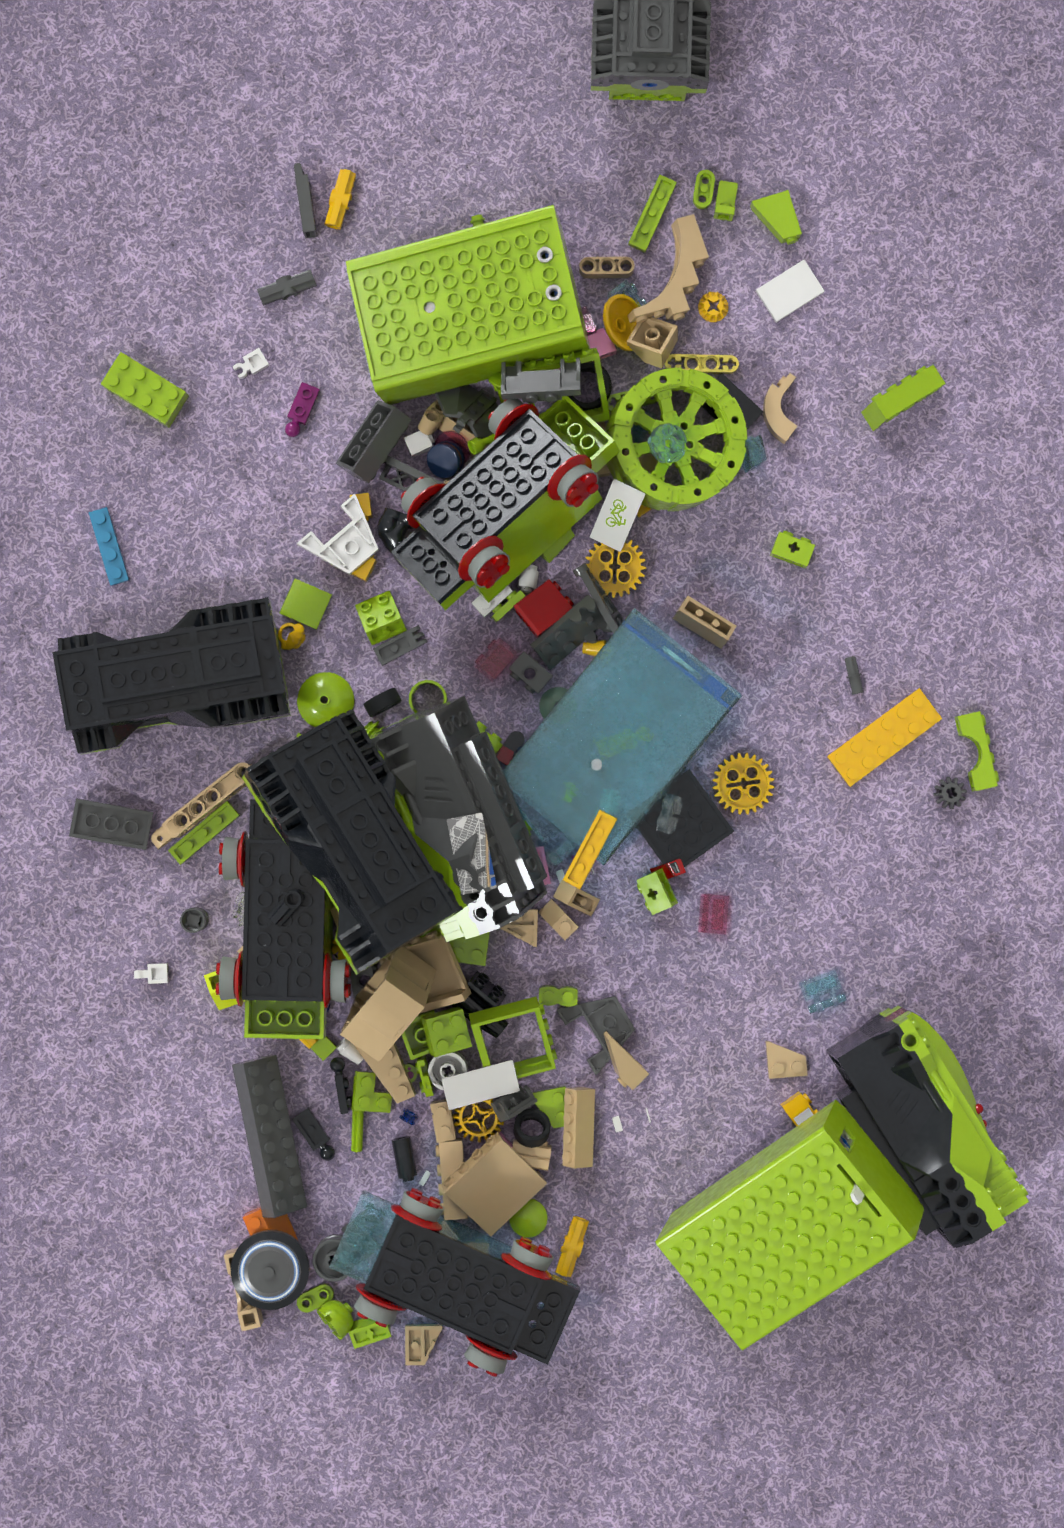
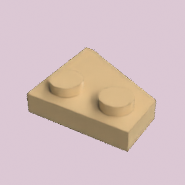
(784, 1062)

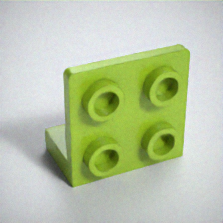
(380, 618)

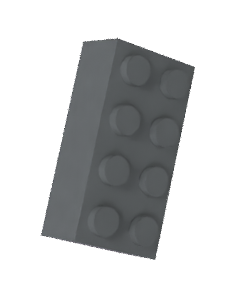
(373, 441)

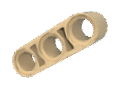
(598, 272)

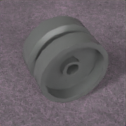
(323, 1257)

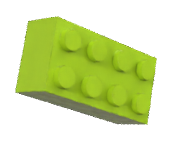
(144, 389)
(469, 950)

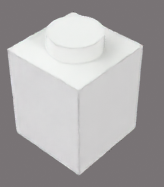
(419, 443)

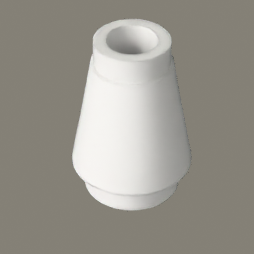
(349, 1051)

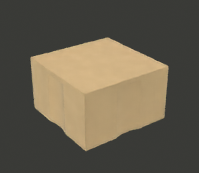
(388, 1003)

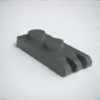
(399, 646)

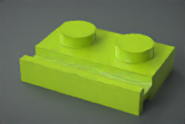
(501, 610)

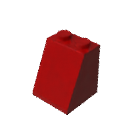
(543, 607)

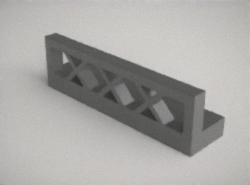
(405, 469)

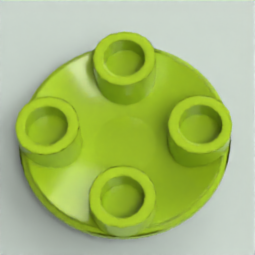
(529, 1219)

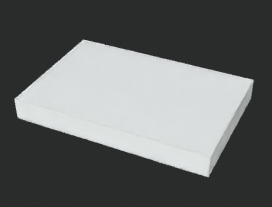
(790, 291)

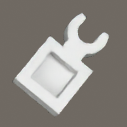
(254, 362)

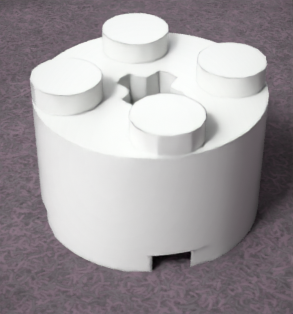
(436, 1071)

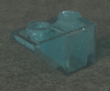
(755, 453)

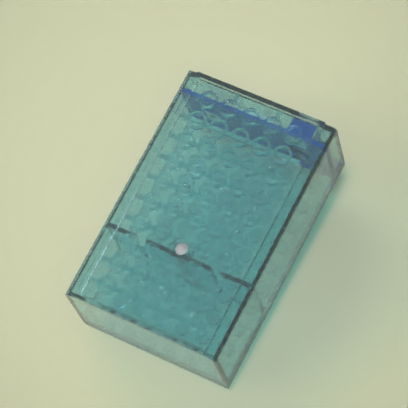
(621, 734)

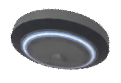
(270, 1269)

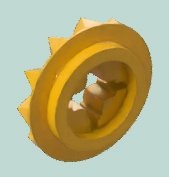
(713, 315)

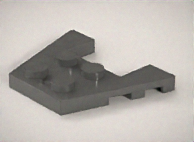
(601, 1016)

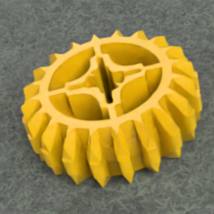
(469, 1119)

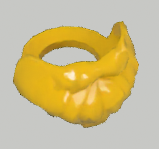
(294, 638)

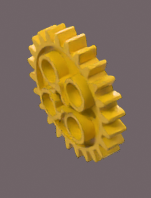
(633, 567)
(745, 800)

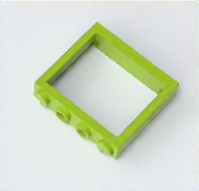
(586, 355)
(528, 1066)

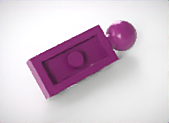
(301, 408)

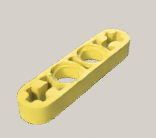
(701, 362)

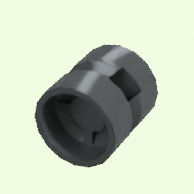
(194, 919)

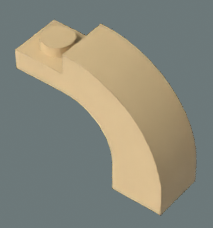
(773, 416)

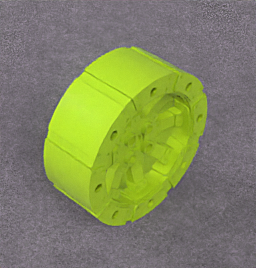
(729, 423)

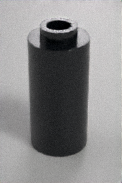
(404, 1158)

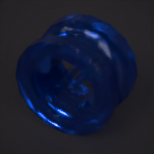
(408, 1116)

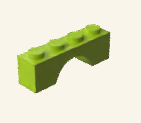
(983, 773)

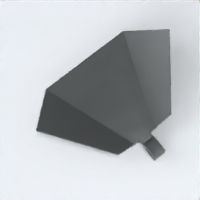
(470, 408)

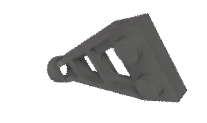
(605, 605)

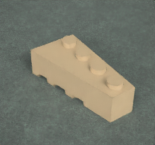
(391, 1073)

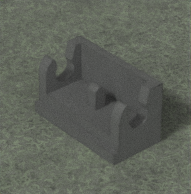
(513, 1104)

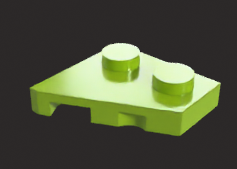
(552, 1104)

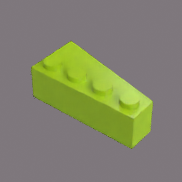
(903, 396)

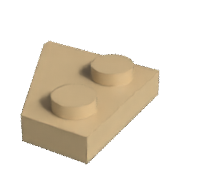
(525, 927)
(419, 1342)

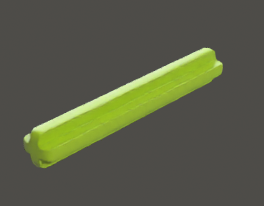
(357, 1129)

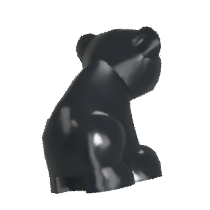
(392, 529)

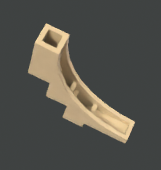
(689, 254)

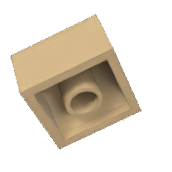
(653, 341)

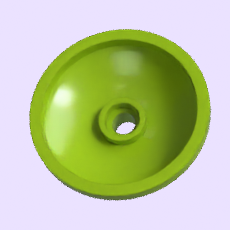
(323, 684)

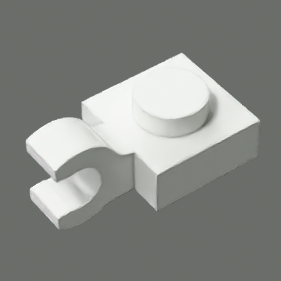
(156, 973)

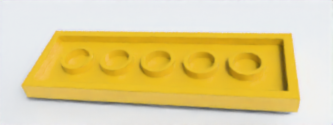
(884, 737)

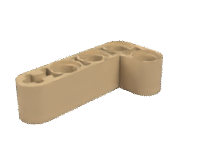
(434, 419)

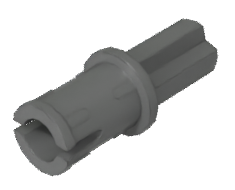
(853, 675)

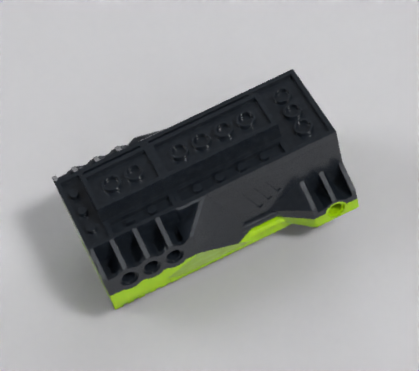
(203, 672)
(340, 819)
(927, 1124)

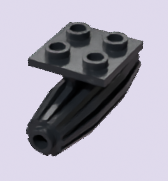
(484, 996)

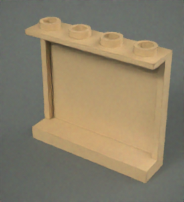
(449, 982)
(493, 1184)

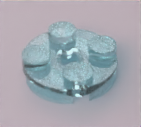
(657, 443)

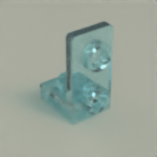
(628, 288)

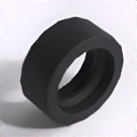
(382, 702)
(530, 1141)

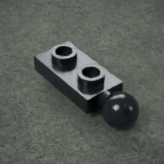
(342, 1083)
(314, 1133)

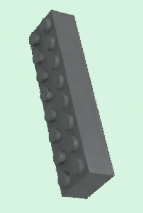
(269, 1136)

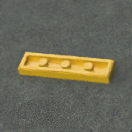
(590, 849)

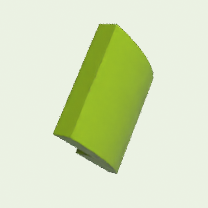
(305, 603)

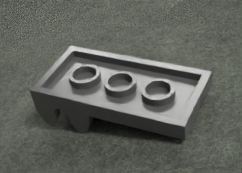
(569, 632)
(110, 824)

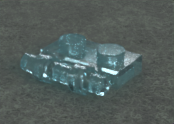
(819, 986)

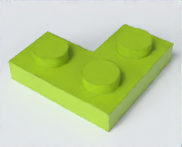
(364, 1096)

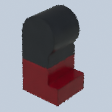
(514, 741)

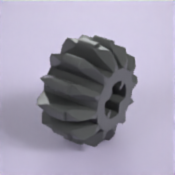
(951, 800)

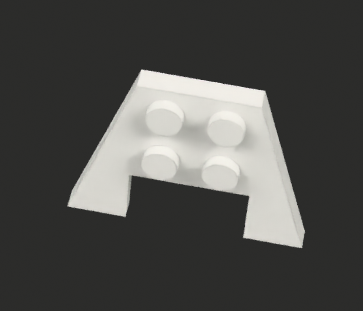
(348, 547)

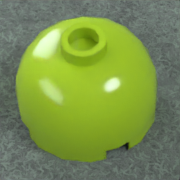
(337, 1317)

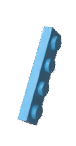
(108, 546)

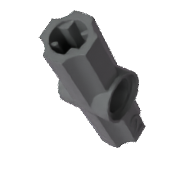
(286, 287)

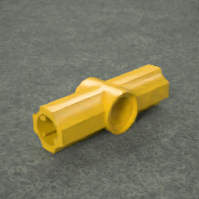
(340, 198)
(572, 1246)

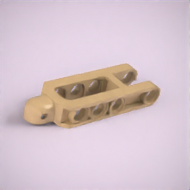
(225, 787)

